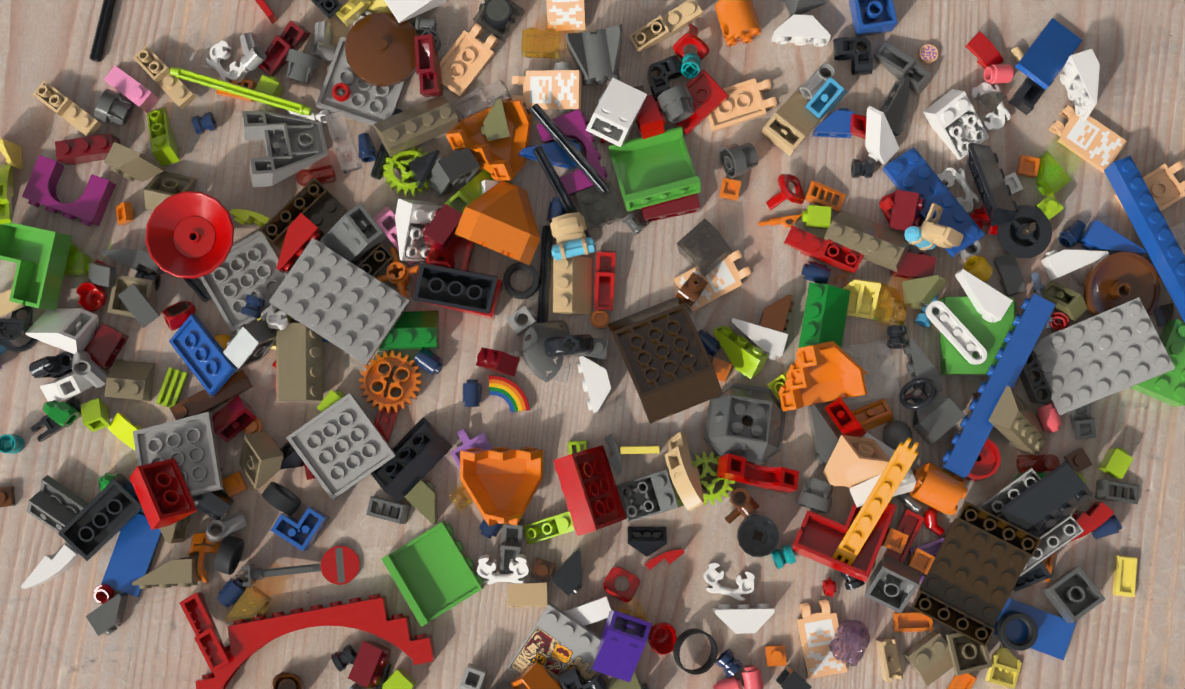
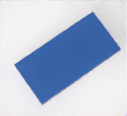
(1048, 53)
(202, 354)
(132, 555)
(1053, 630)

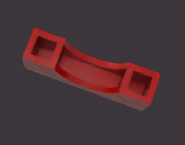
(772, 478)

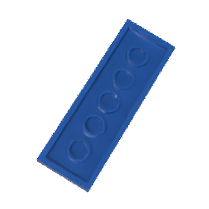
(914, 175)

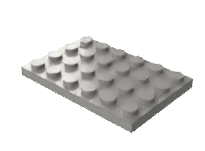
(339, 301)
(1101, 356)

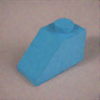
(826, 98)

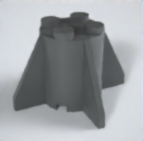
(596, 53)

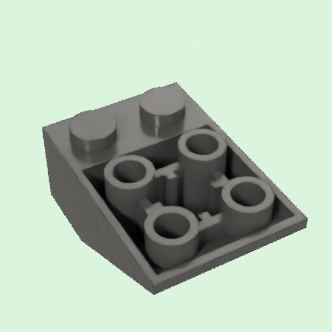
(354, 234)
(649, 495)

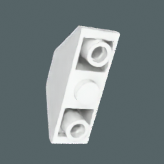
(801, 31)
(595, 382)
(65, 387)
(744, 618)

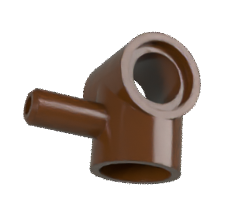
(692, 289)
(744, 508)

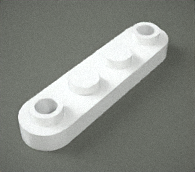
(956, 332)

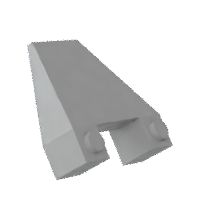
(289, 145)

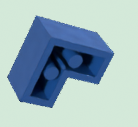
(301, 532)

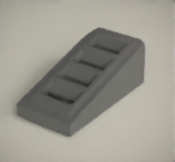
(1105, 487)
(401, 510)

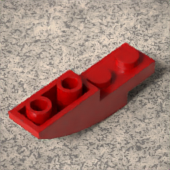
(822, 250)

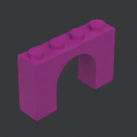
(574, 126)
(42, 191)

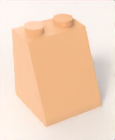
(855, 461)

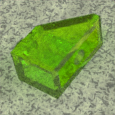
(1050, 175)
(77, 262)

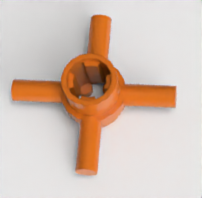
(398, 268)

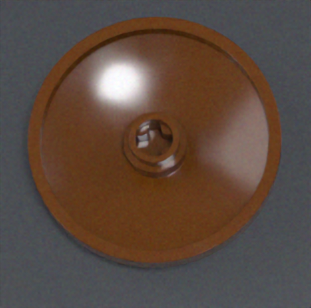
(381, 49)
(1120, 279)

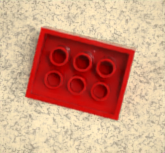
(589, 490)

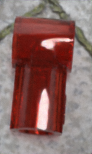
(323, 174)
(1025, 462)

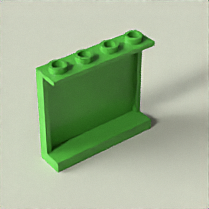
(654, 169)
(987, 333)
(433, 573)

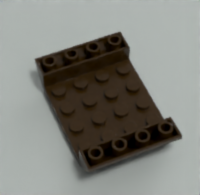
(323, 211)
(665, 359)
(974, 572)

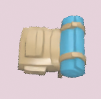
(933, 234)
(570, 236)

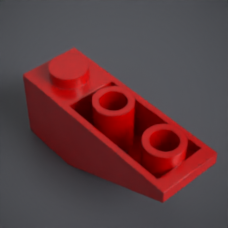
(296, 240)

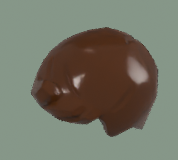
(287, 681)

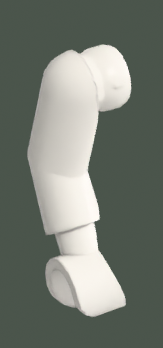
(319, 116)

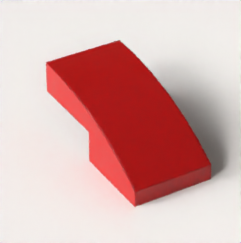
(984, 50)
(858, 126)
(670, 556)

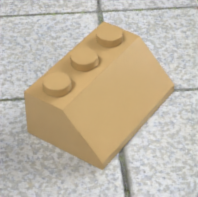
(572, 286)

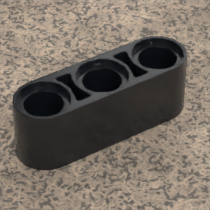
(1040, 383)

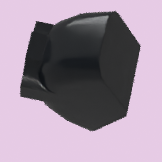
(569, 345)

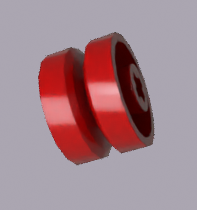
(987, 462)

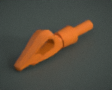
(780, 220)

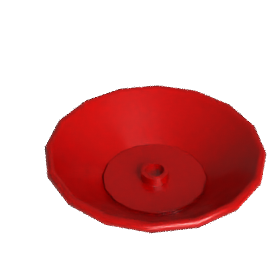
(171, 233)

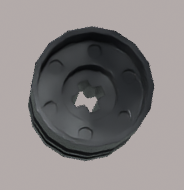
(769, 538)

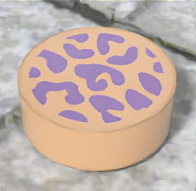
(928, 54)

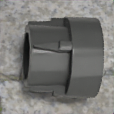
(301, 65)
(677, 103)
(113, 108)
(738, 159)
(816, 496)

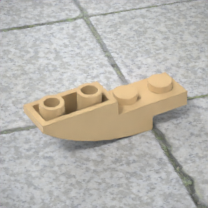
(666, 26)
(161, 75)
(67, 109)
(683, 475)

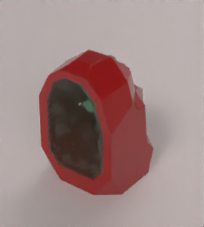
(177, 314)

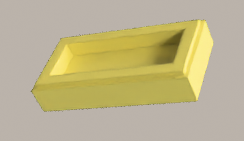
(639, 450)
(1125, 576)

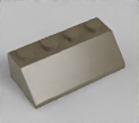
(416, 125)
(874, 241)
(299, 364)
(1018, 423)

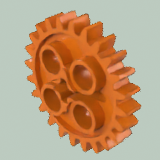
(373, 377)

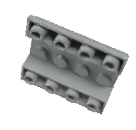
(1052, 538)

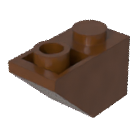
(775, 315)

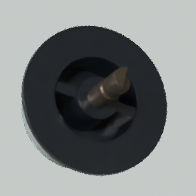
(1026, 234)

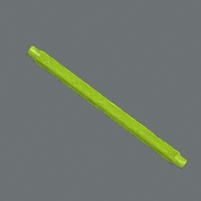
(241, 91)

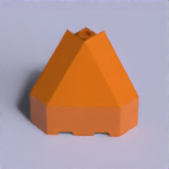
(498, 155)
(502, 222)
(821, 375)
(501, 480)

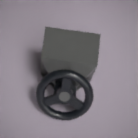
(932, 414)

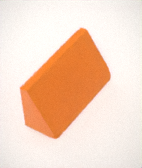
(873, 414)

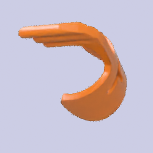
(197, 539)

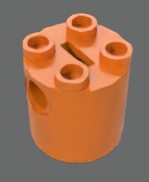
(737, 21)
(938, 488)

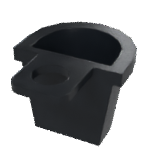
(13, 332)
(214, 503)

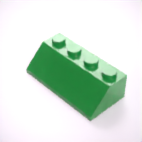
(824, 315)
(413, 332)

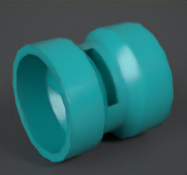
(690, 65)
(8, 446)
(787, 555)

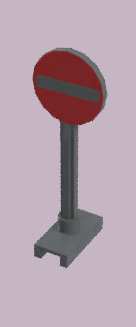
(337, 566)

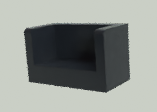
(1027, 96)
(791, 680)

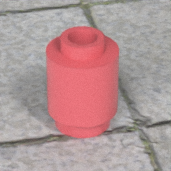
(998, 73)
(1049, 418)
(752, 677)
(728, 683)

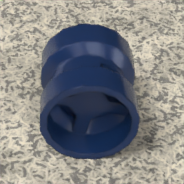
(204, 123)
(253, 306)
(728, 663)

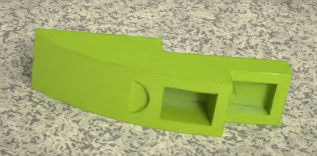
(6, 193)

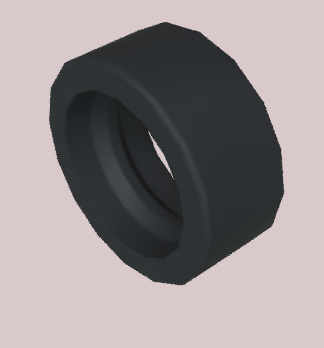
(517, 294)
(281, 498)
(229, 554)
(1032, 631)

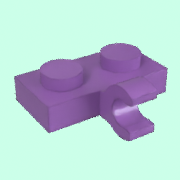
(479, 441)

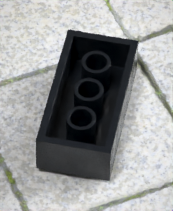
(102, 518)

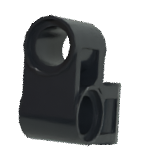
(846, 49)
(669, 69)
(52, 366)
(572, 679)

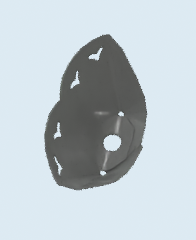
(535, 349)

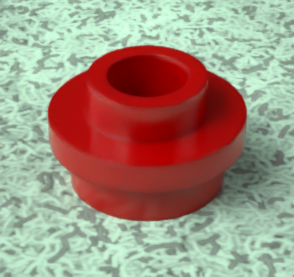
(338, 87)
(1059, 325)
(829, 587)
(102, 598)

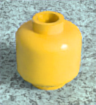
(979, 267)

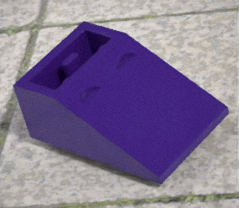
(621, 645)

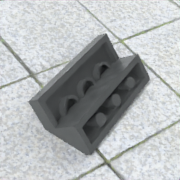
(55, 504)

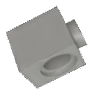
(513, 320)

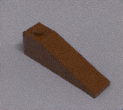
(204, 402)

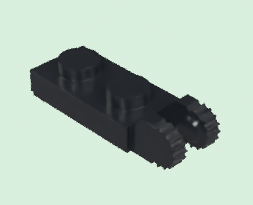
(51, 425)

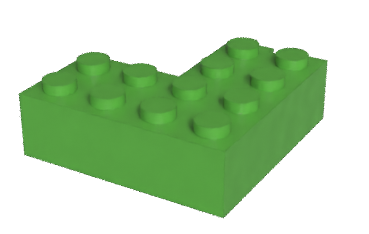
(40, 263)
(1170, 385)

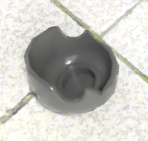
(896, 432)

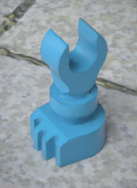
(922, 319)

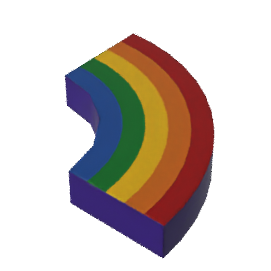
(509, 392)

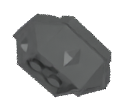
(728, 434)

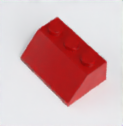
(162, 493)

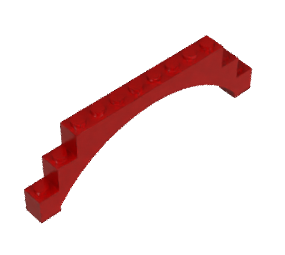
(366, 615)

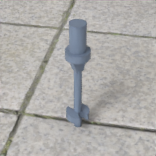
(1038, 287)

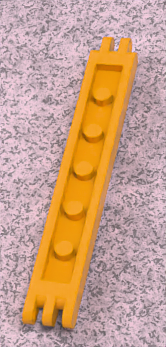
(877, 501)

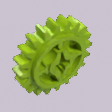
(403, 166)
(711, 495)

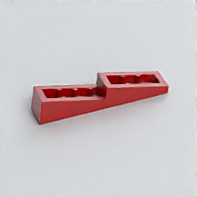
(205, 630)

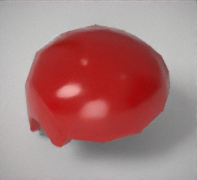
(91, 296)
(662, 638)

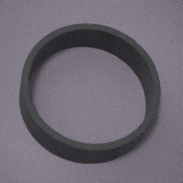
(713, 654)

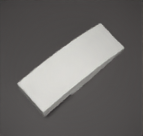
(52, 566)
(590, 611)

